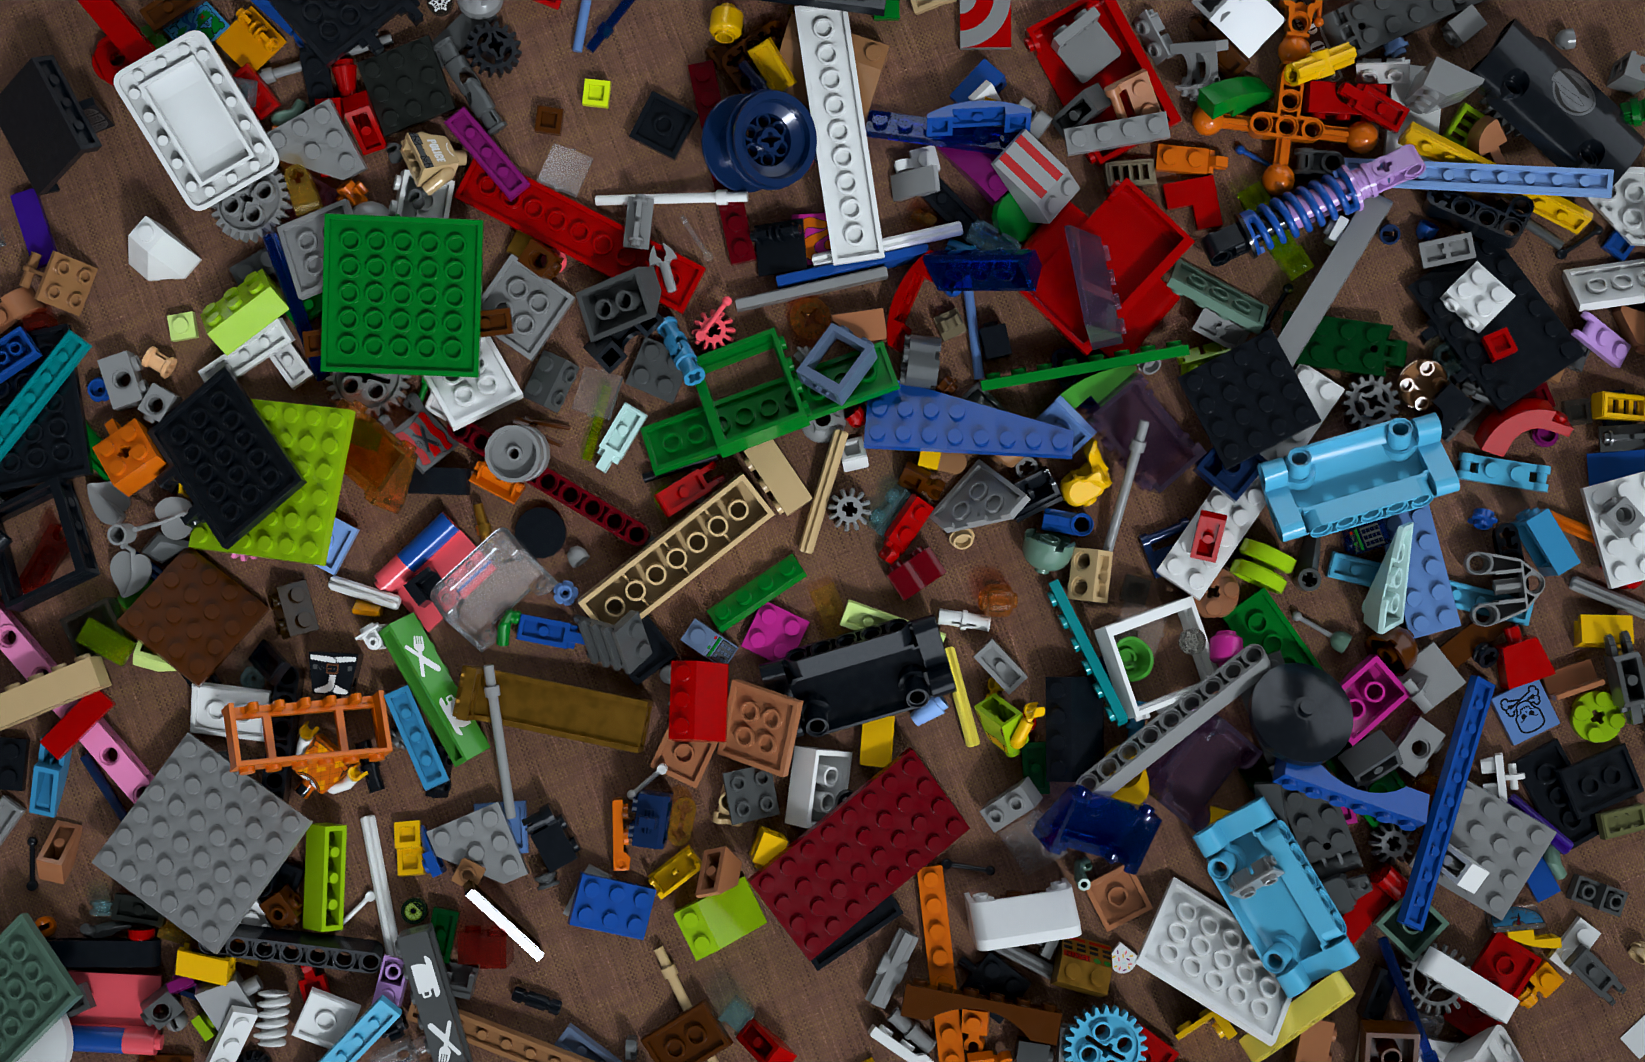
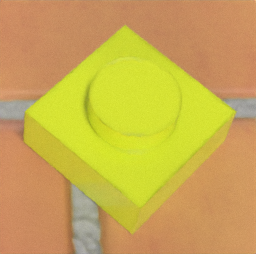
(596, 93)

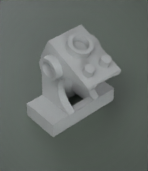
(1194, 53)

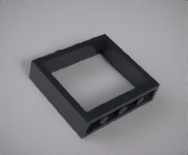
(75, 534)

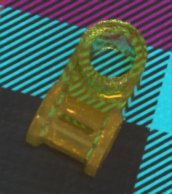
(303, 195)

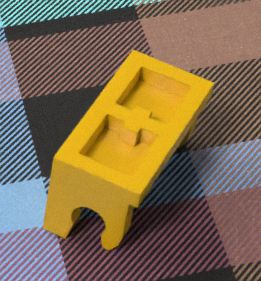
(1591, 629)
(675, 871)
(204, 966)

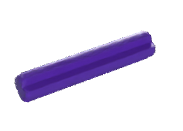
(1560, 841)

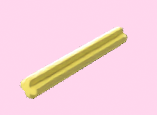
(962, 702)

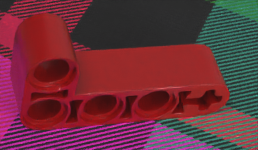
(1387, 885)

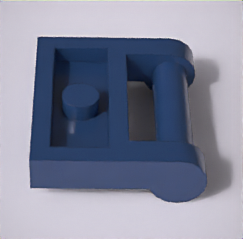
(1156, 557)

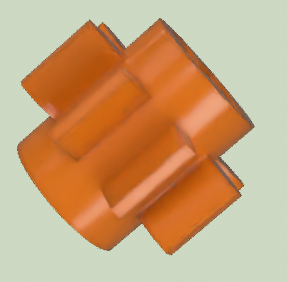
(353, 192)

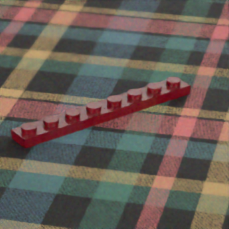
(734, 214)

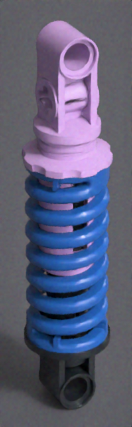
(1311, 204)

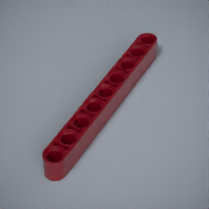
(558, 492)

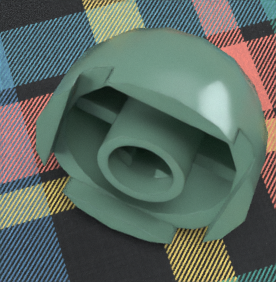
(1047, 551)

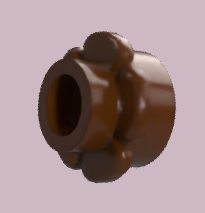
(947, 386)

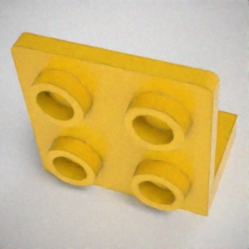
(1221, 1025)

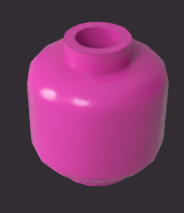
(1224, 646)

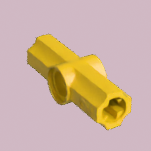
(1320, 64)

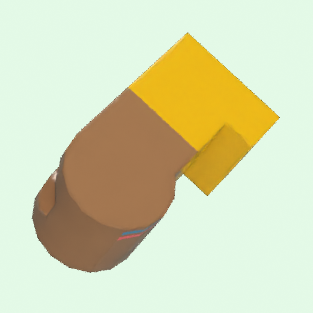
(942, 462)

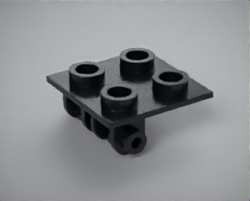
(780, 247)

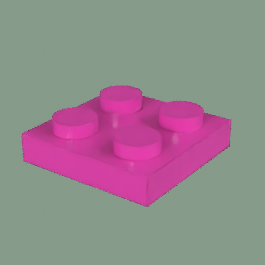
(774, 632)

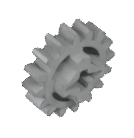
(1375, 392)

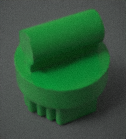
(1634, 111)

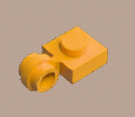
(1544, 980)

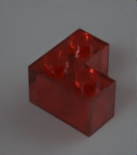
(485, 947)

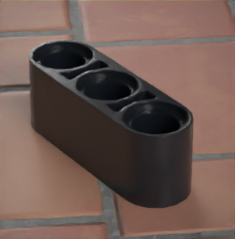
(441, 481)

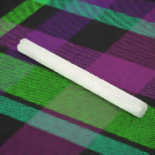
(904, 240)
(380, 884)

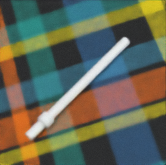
(720, 197)

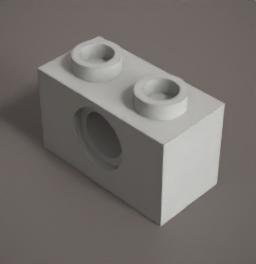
(113, 370)
(1430, 739)
(1011, 804)

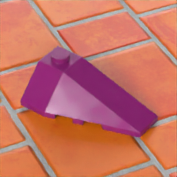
(977, 170)

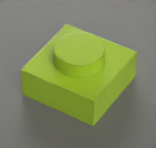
(204, 1026)

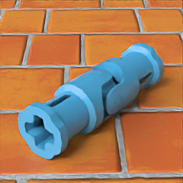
(681, 352)

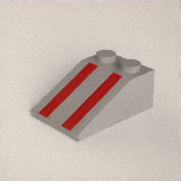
(1035, 178)

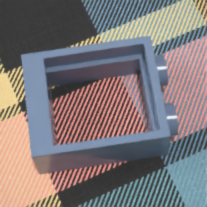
(837, 392)

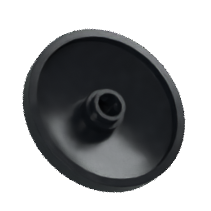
(1300, 714)

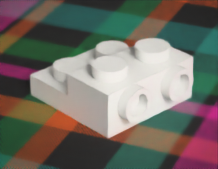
(435, 206)
(1477, 297)

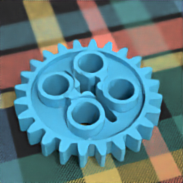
(1116, 1028)

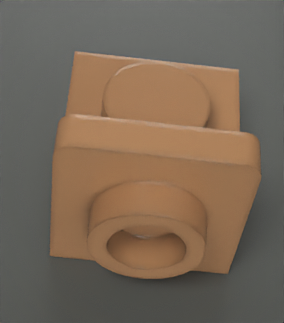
(468, 870)

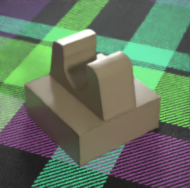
(950, 324)

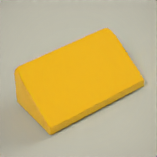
(877, 742)

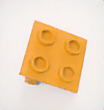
(250, 39)

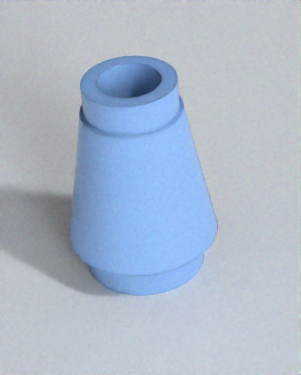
(933, 709)

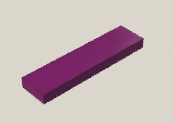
(487, 153)

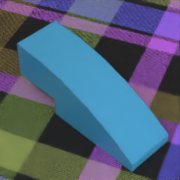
(48, 782)

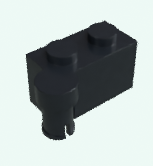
(552, 837)

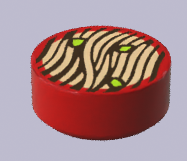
(141, 933)

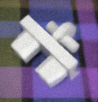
(1496, 765)

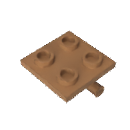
(63, 283)

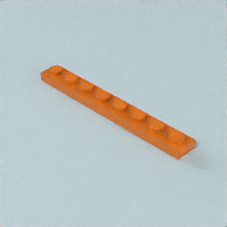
(940, 958)

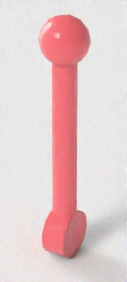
(701, 335)

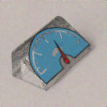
(1517, 918)

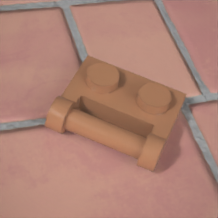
(1138, 93)

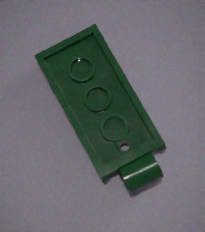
(1346, 346)

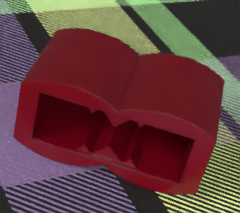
(916, 573)

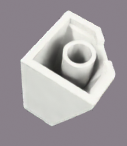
(159, 253)

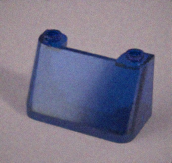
(1098, 827)

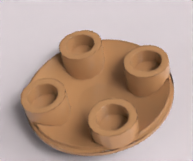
(1420, 383)

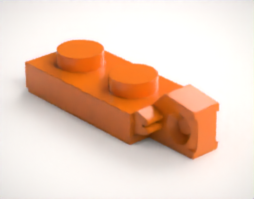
(1188, 160)
(621, 859)

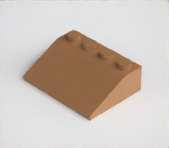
(869, 60)

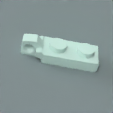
(620, 436)

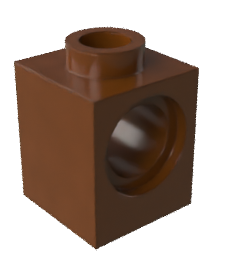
(532, 254)

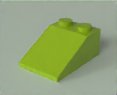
(719, 919)

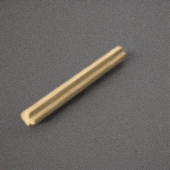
(823, 491)

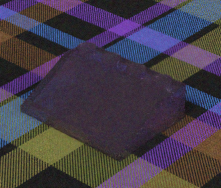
(1094, 288)

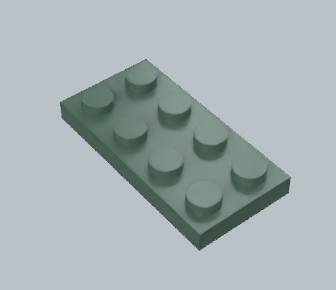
(1217, 296)

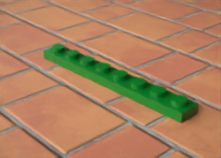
(1094, 363)

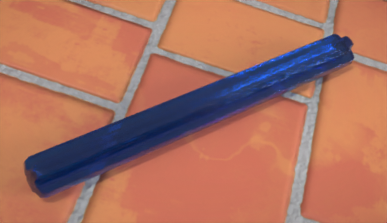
(295, 304)

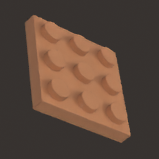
(761, 727)

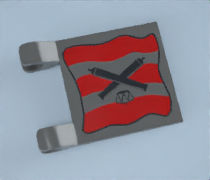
(423, 432)

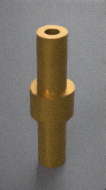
(483, 528)

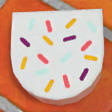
(1123, 958)

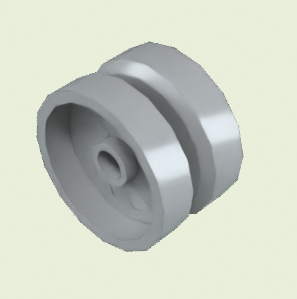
(502, 449)

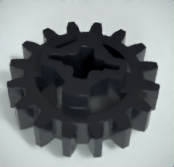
(499, 41)

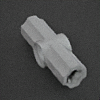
(891, 968)

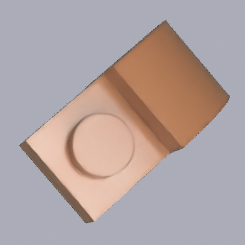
(1486, 138)
(17, 306)

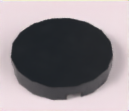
(541, 532)

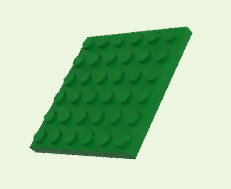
(402, 295)

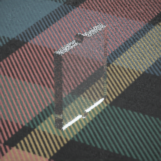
(565, 170)
(597, 393)
(1149, 633)

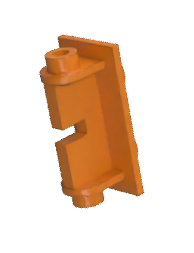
(485, 479)

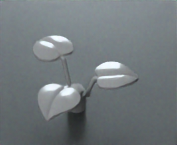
(127, 568)

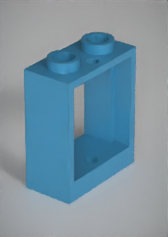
(1545, 542)

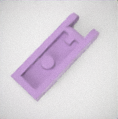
(1602, 340)

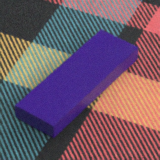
(34, 225)

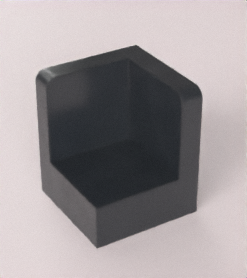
(422, 585)

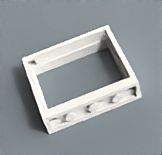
(1189, 619)

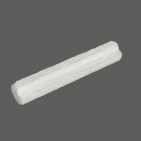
(364, 592)

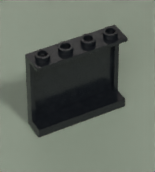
(45, 123)

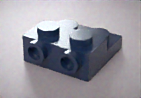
(1230, 482)

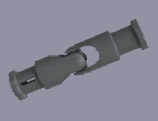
(477, 97)

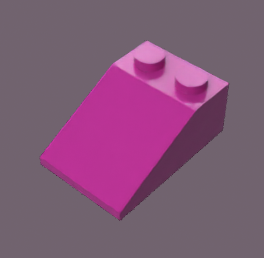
(1372, 694)

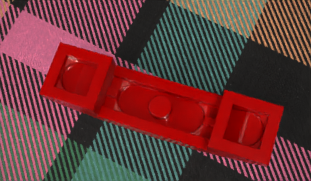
(903, 302)

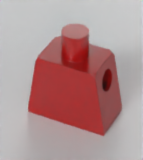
(1521, 659)

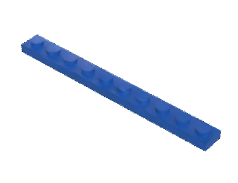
(1446, 803)

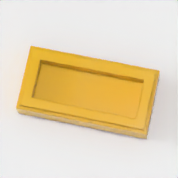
(772, 65)

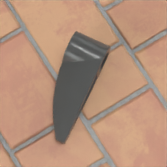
(1308, 562)

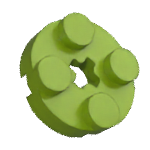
(1581, 714)

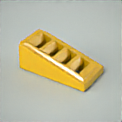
(1603, 406)

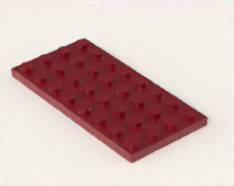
(858, 854)

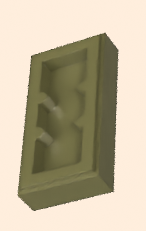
(1621, 821)

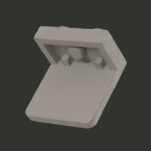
(1085, 45)

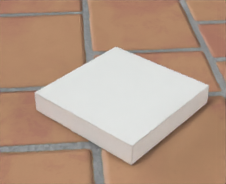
(325, 1018)

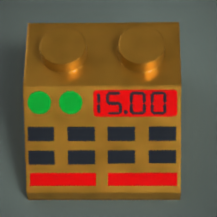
(1083, 966)

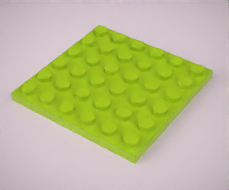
(302, 525)

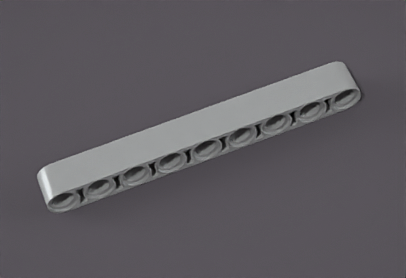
(1332, 276)
(1179, 713)

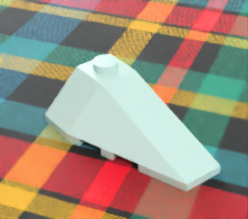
(1387, 595)

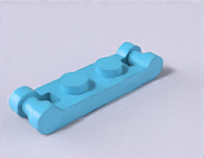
(1503, 472)

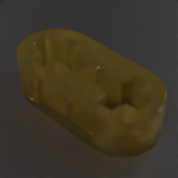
(688, 822)

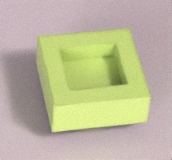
(183, 326)

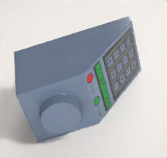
(709, 642)

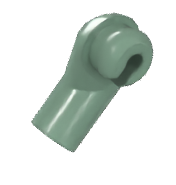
(281, 117)
(1553, 860)
(1080, 877)

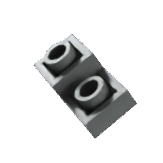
(1596, 895)

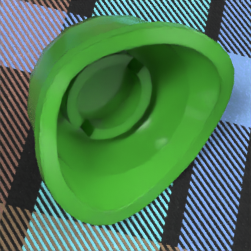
(1135, 657)

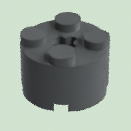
(920, 361)

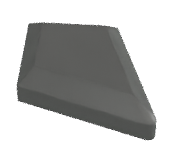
(163, 548)

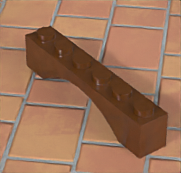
(925, 1001)

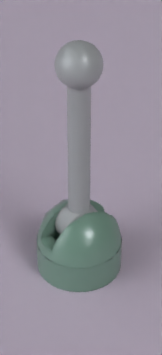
(1339, 640)

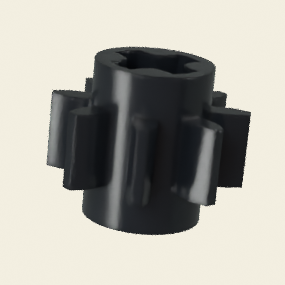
(396, 1031)

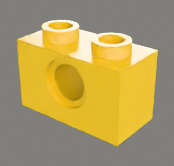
(766, 846)

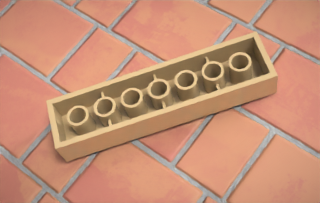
(679, 553)

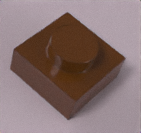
(549, 120)

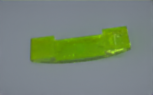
(1288, 256)

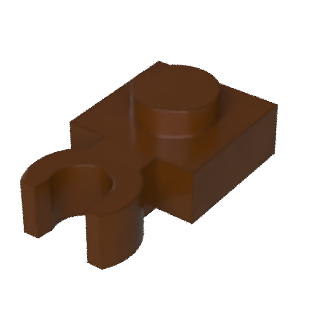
(917, 480)

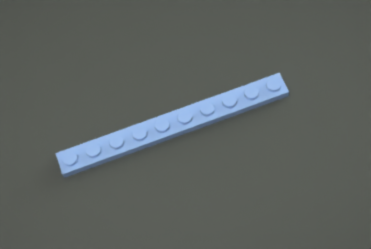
(1508, 179)

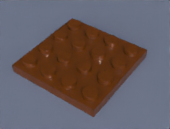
(193, 616)

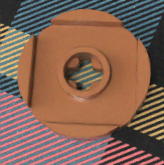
(1227, 600)

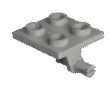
(1431, 678)

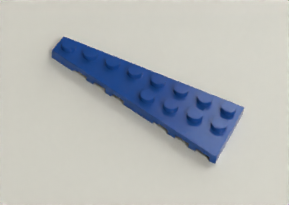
(947, 424)

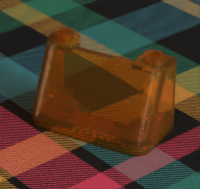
(378, 460)

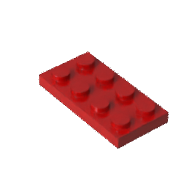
(1502, 964)

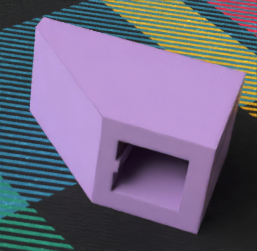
(391, 980)

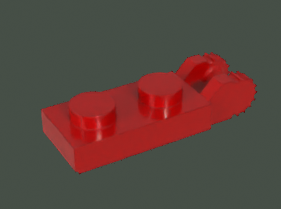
(687, 490)

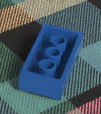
(16, 352)

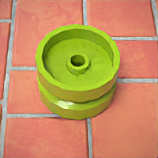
(1263, 563)

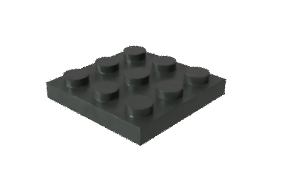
(407, 86)

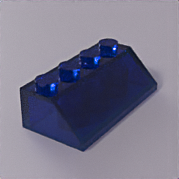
(984, 269)

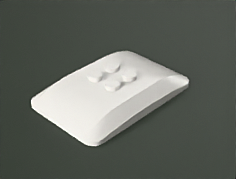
(196, 120)

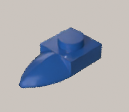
(431, 863)

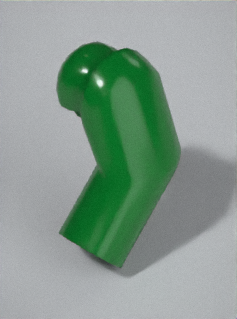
(504, 626)

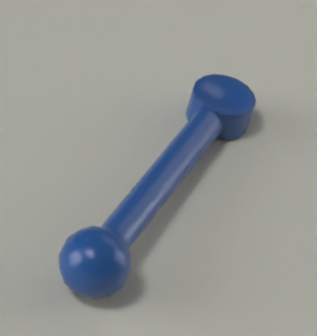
(1240, 149)

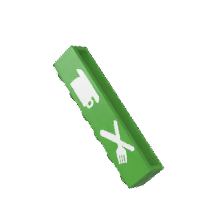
(432, 688)

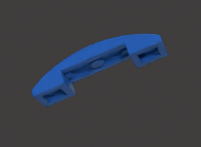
(978, 114)

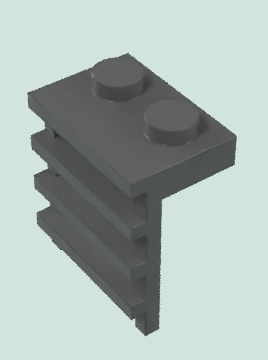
(618, 645)

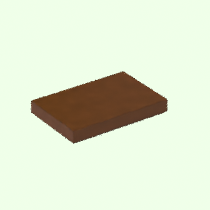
(688, 1036)

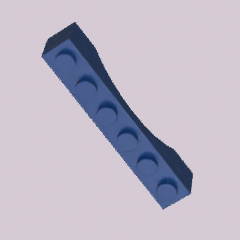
(1402, 807)

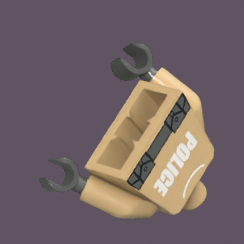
(429, 162)

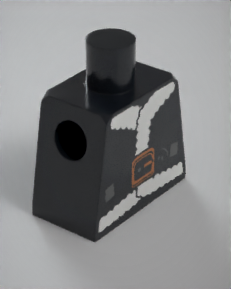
(334, 672)

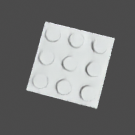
(473, 398)

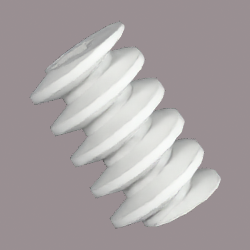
(273, 1018)

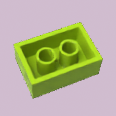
(244, 311)

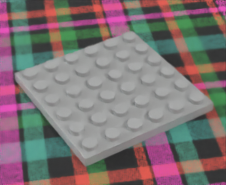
(202, 843)

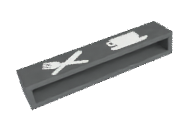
(432, 994)

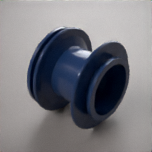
(768, 115)

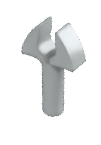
(664, 266)

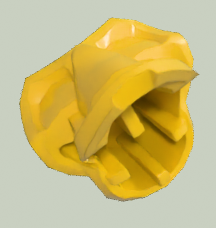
(1087, 482)

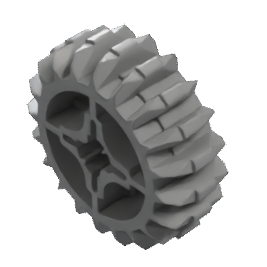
(1423, 997)

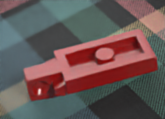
(1374, 105)
(904, 528)

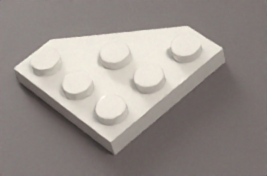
(1626, 206)

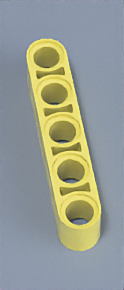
(1303, 1014)

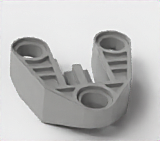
(1505, 608)

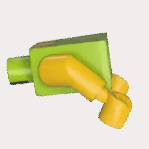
(1004, 723)

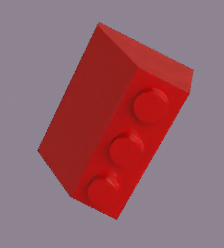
(698, 701)

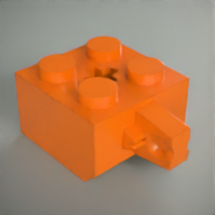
(129, 456)

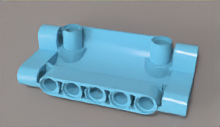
(1357, 477)
(1287, 917)

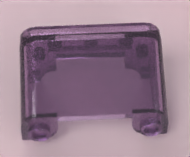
(1196, 769)

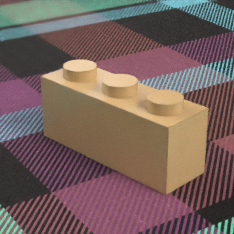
(777, 477)

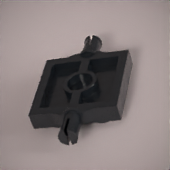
(996, 976)

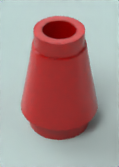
(345, 76)

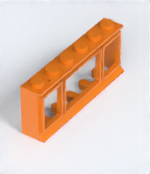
(305, 706)

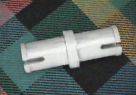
(964, 619)

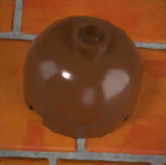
(1395, 648)

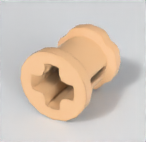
(159, 362)

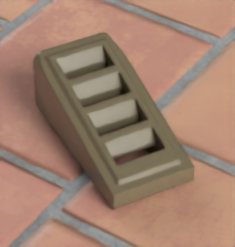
(1108, 168)

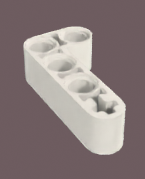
(1468, 985)

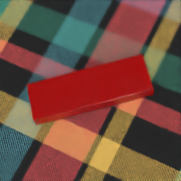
(77, 723)

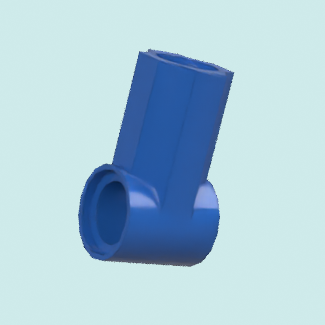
(1063, 522)

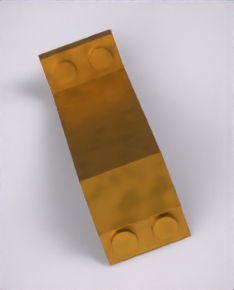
(556, 709)

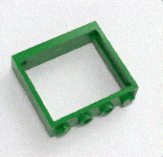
(734, 353)

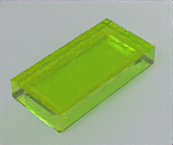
(106, 641)

